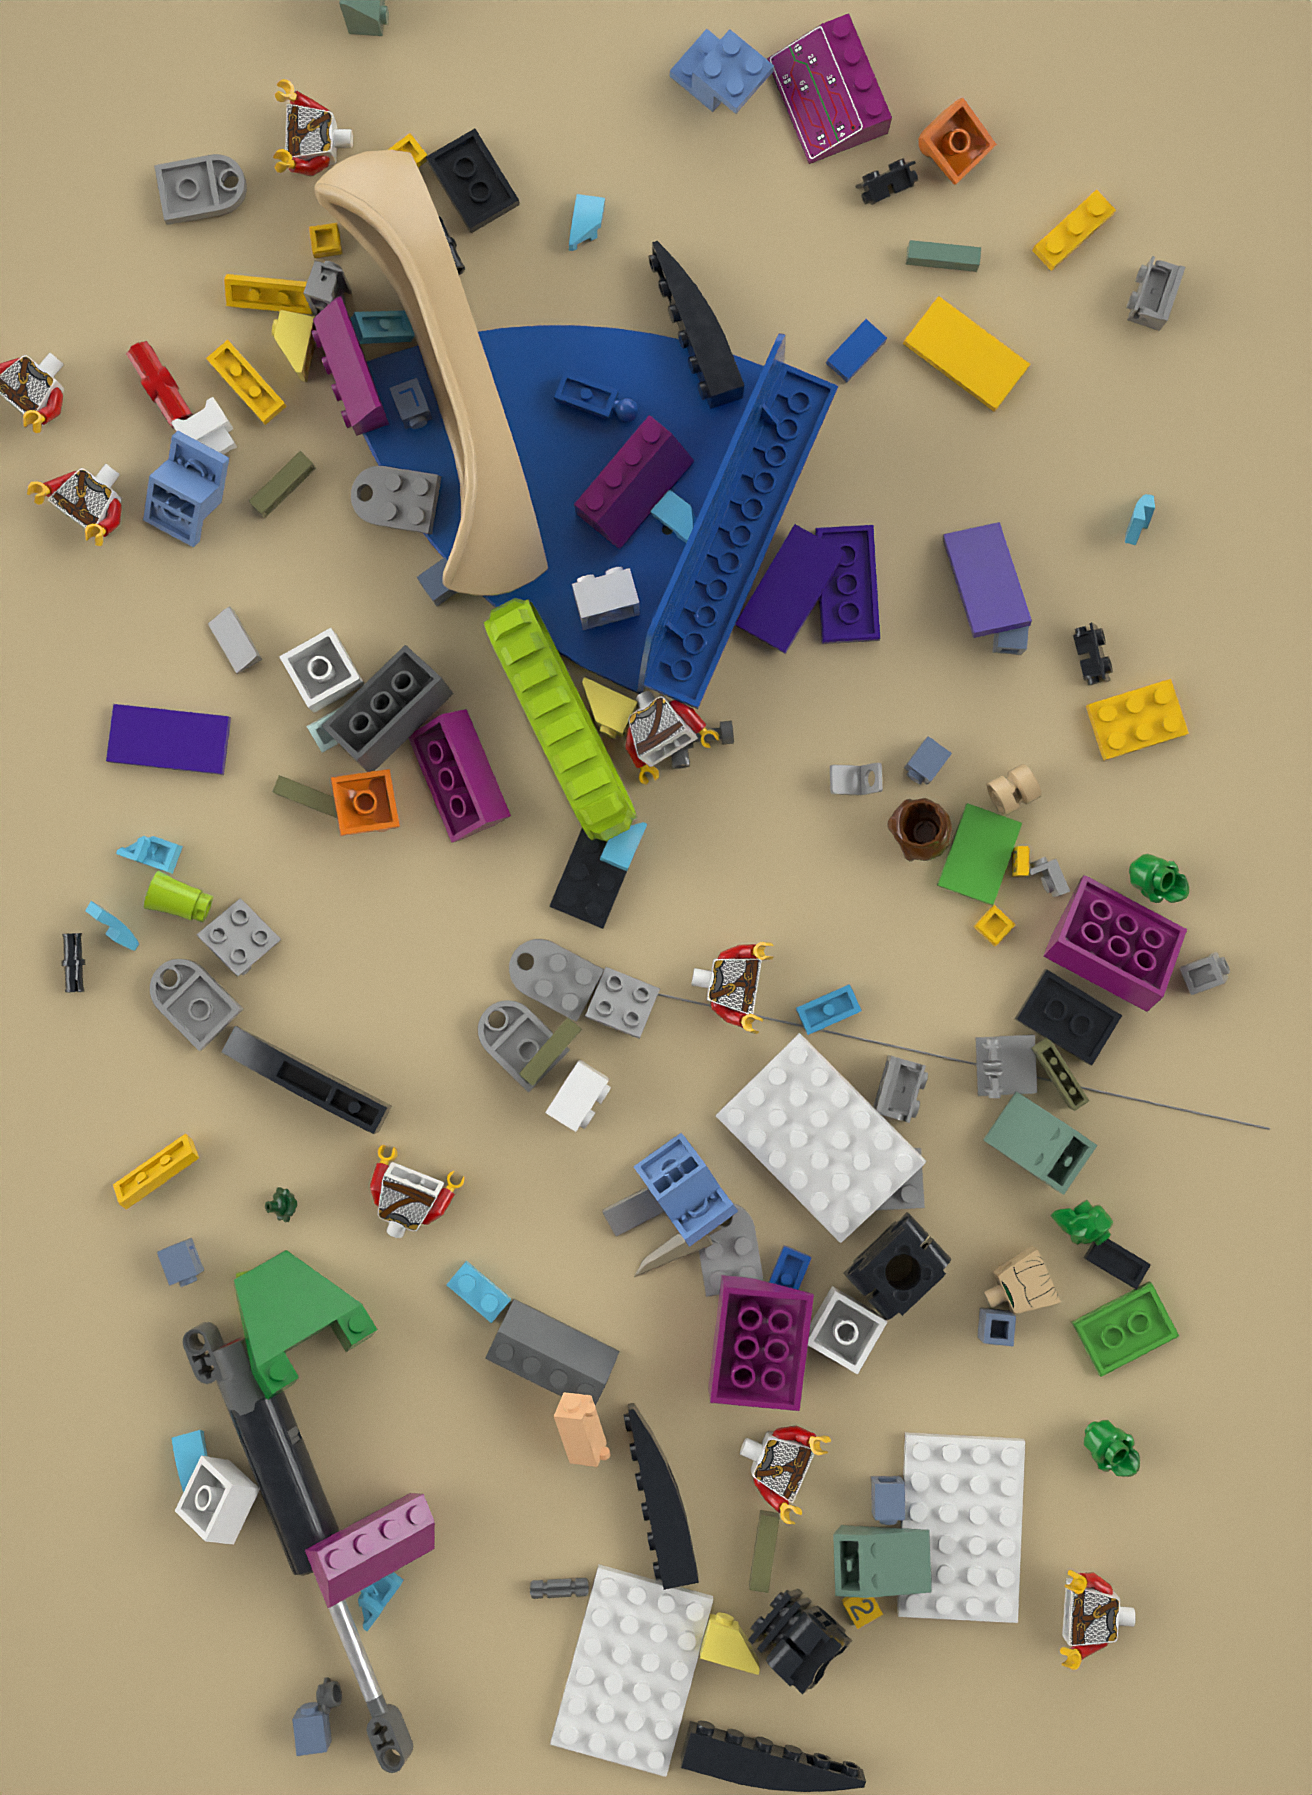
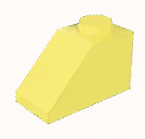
(295, 340)
(609, 708)
(728, 1645)

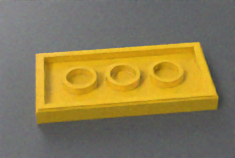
(966, 353)

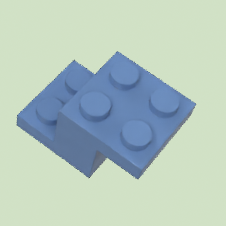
(721, 70)
(185, 488)
(685, 1189)

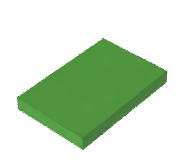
(979, 854)
(1125, 1329)

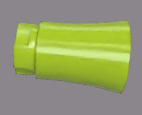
(177, 898)

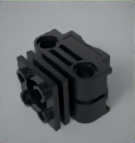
(870, 1266)
(800, 1639)

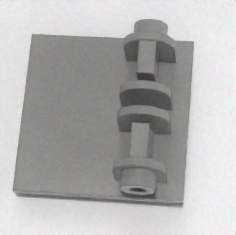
(238, 937)
(622, 1002)
(1006, 1065)

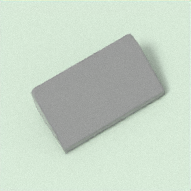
(234, 640)
(632, 1211)

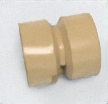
(1012, 790)

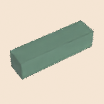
(943, 255)

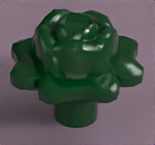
(283, 1204)

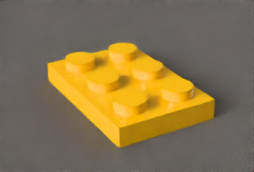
(1137, 719)

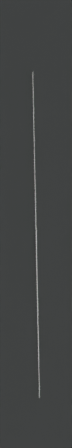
(950, 1058)

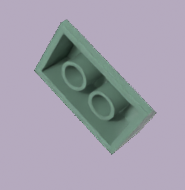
(365, 16)

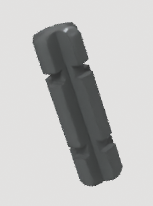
(559, 1588)

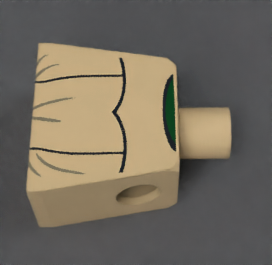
(1023, 1284)

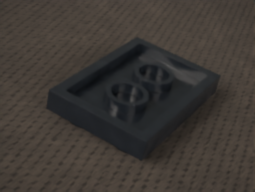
(473, 180)
(588, 884)
(1068, 1017)

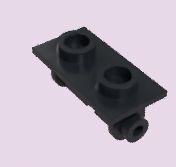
(876, 184)
(1092, 642)

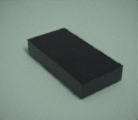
(1118, 1262)

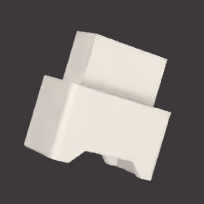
(208, 427)

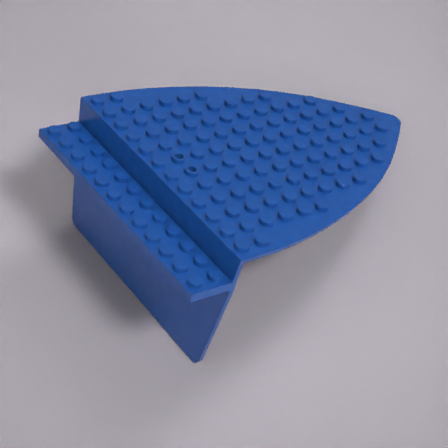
(737, 486)

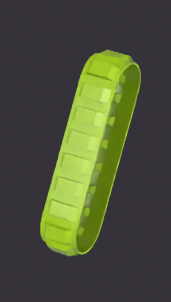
(560, 719)

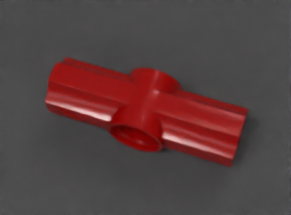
(158, 382)

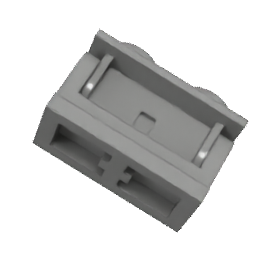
(324, 285)
(1155, 293)
(900, 1088)

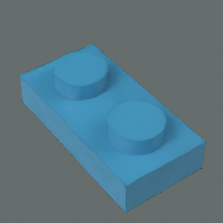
(828, 1009)

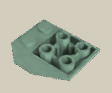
(1040, 1143)
(881, 1561)

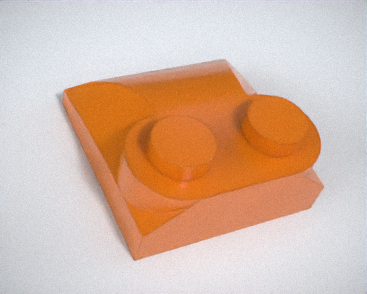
(956, 140)
(365, 802)

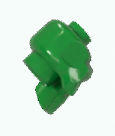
(1158, 879)
(1084, 1223)
(1112, 1448)

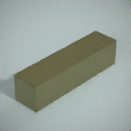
(282, 484)
(305, 796)
(550, 1051)
(1060, 1074)
(764, 1551)

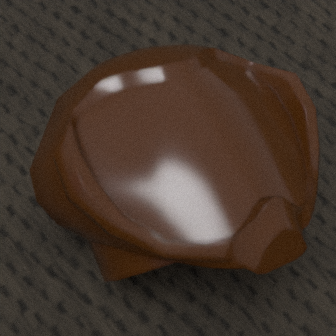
(928, 840)

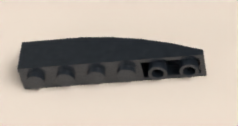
(698, 331)
(307, 1080)
(662, 1507)
(763, 1764)

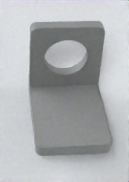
(854, 779)

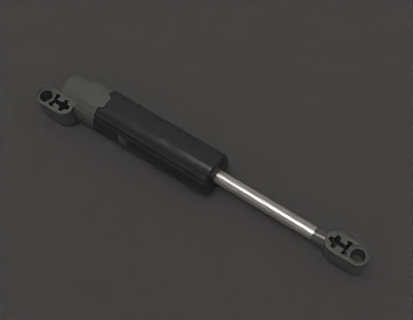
(294, 1505)

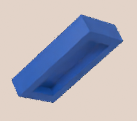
(856, 350)

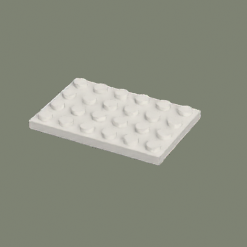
(820, 1138)
(973, 1506)
(632, 1670)

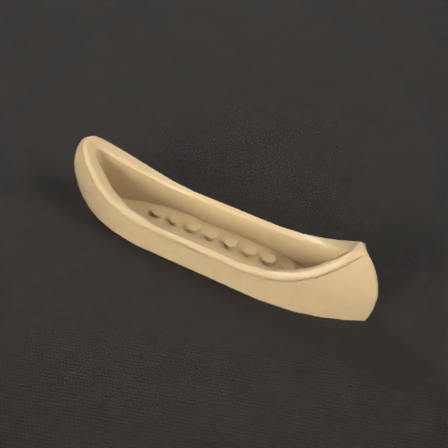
(394, 218)

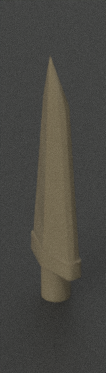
(673, 1250)

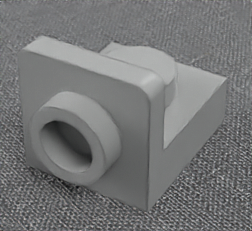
(1053, 878)
(1205, 973)

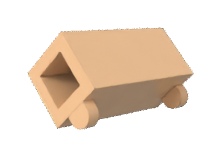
(581, 1430)

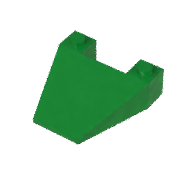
(286, 1305)

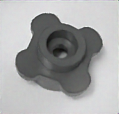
(329, 1695)

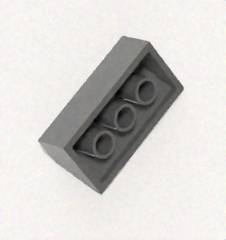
(388, 709)
(551, 1353)

